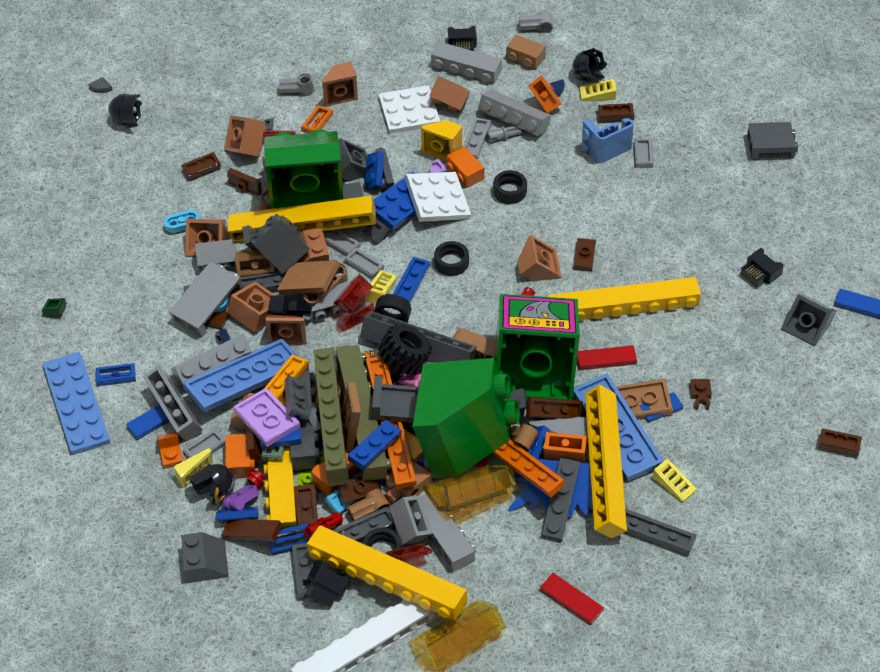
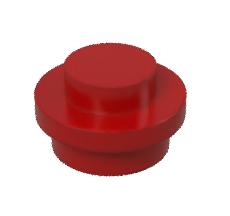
(255, 478)

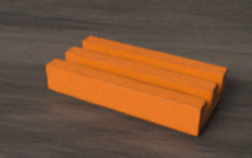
(305, 127)

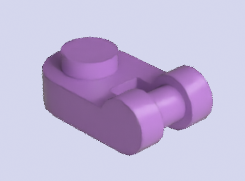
(240, 497)

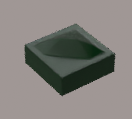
(54, 307)

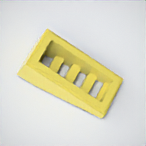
(604, 91)
(379, 290)
(192, 465)
(663, 480)

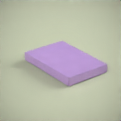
(266, 417)

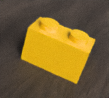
(441, 139)

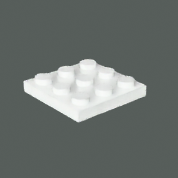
(408, 109)
(437, 196)

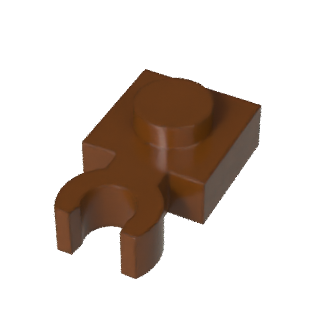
(701, 392)

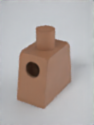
(422, 477)

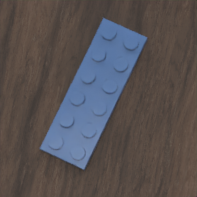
(238, 376)
(76, 403)
(636, 448)

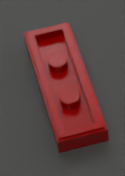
(606, 357)
(571, 598)

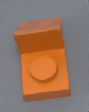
(544, 93)
(170, 449)

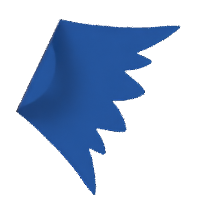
(582, 493)

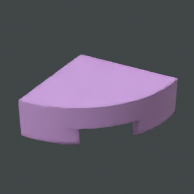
(437, 167)

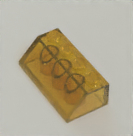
(471, 488)
(452, 638)

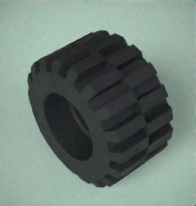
(404, 349)

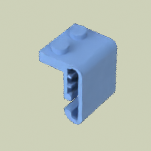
(607, 142)

